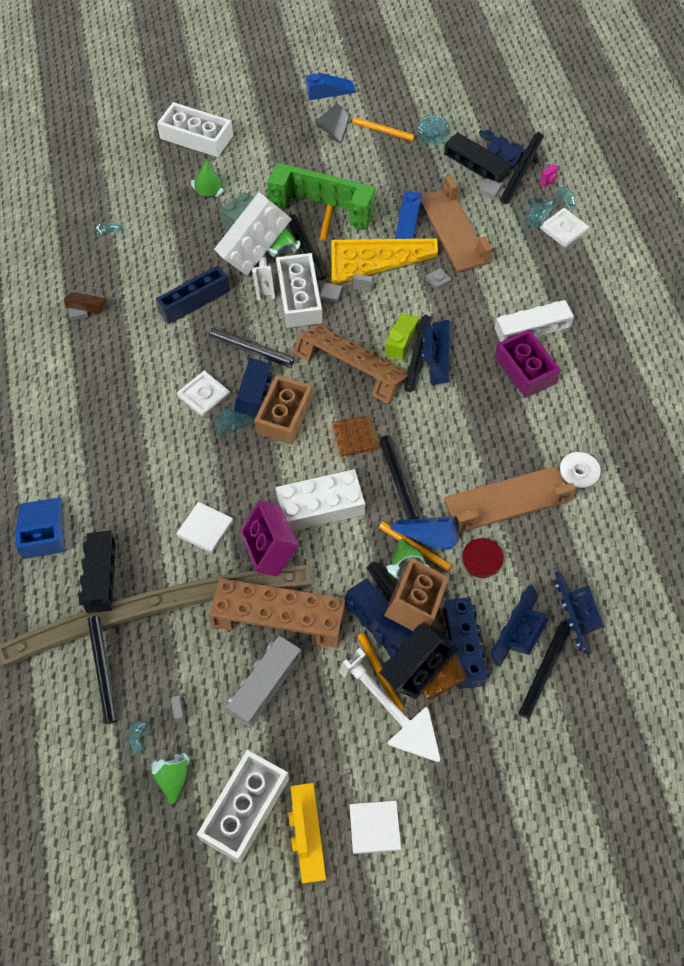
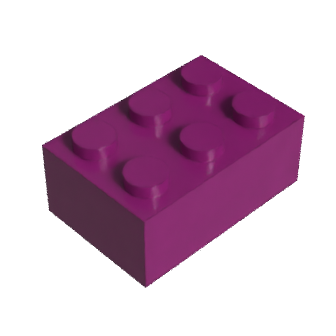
(527, 363)
(268, 538)

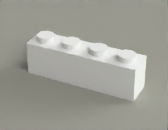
(538, 319)

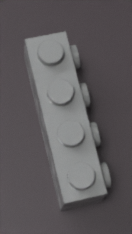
(264, 681)

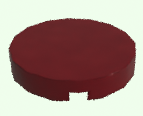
(482, 558)

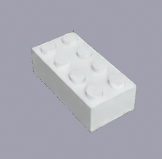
(195, 129)
(252, 234)
(299, 290)
(321, 500)
(243, 806)

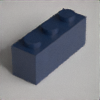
(253, 387)

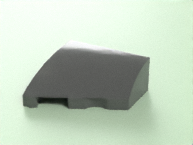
(334, 122)

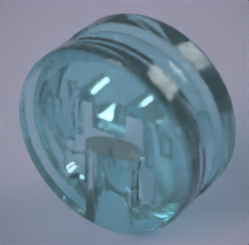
(432, 129)

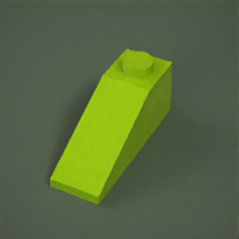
(400, 336)

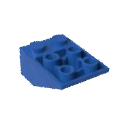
(40, 528)

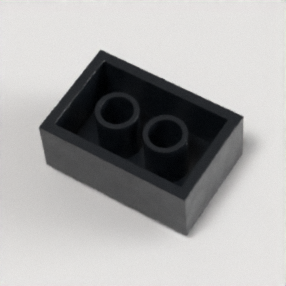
(419, 660)

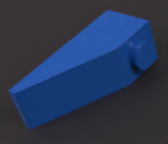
(325, 86)
(408, 215)
(434, 532)

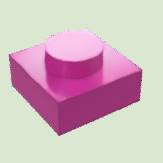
(549, 175)

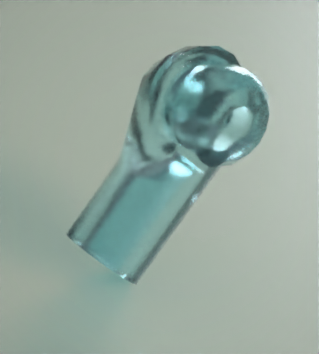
(567, 196)
(107, 227)
(133, 736)

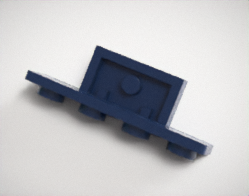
(504, 149)
(437, 351)
(582, 610)
(522, 628)

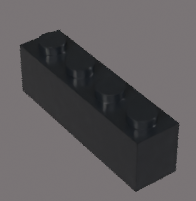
(477, 158)
(98, 572)

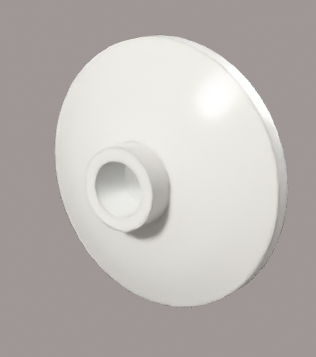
(580, 462)

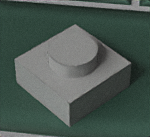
(438, 279)

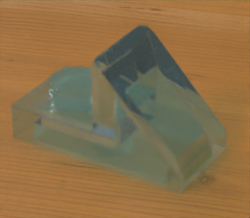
(539, 211)
(230, 421)

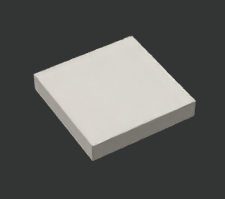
(564, 227)
(203, 393)
(205, 527)
(375, 827)

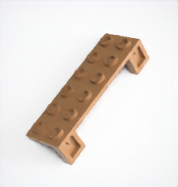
(454, 228)
(387, 374)
(509, 498)
(277, 609)

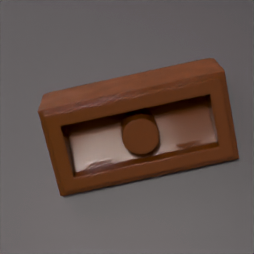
(84, 302)

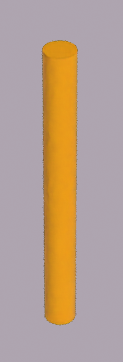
(384, 129)
(326, 222)
(425, 553)
(378, 667)

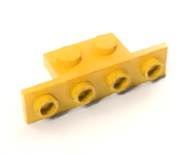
(307, 833)

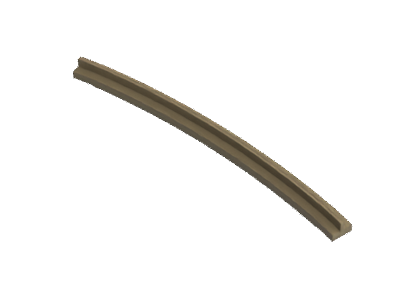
(139, 607)

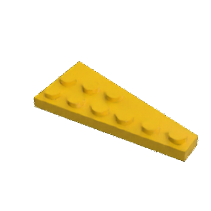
(377, 255)

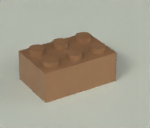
(283, 409)
(416, 595)

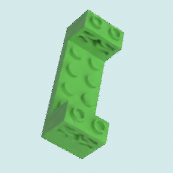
(323, 188)

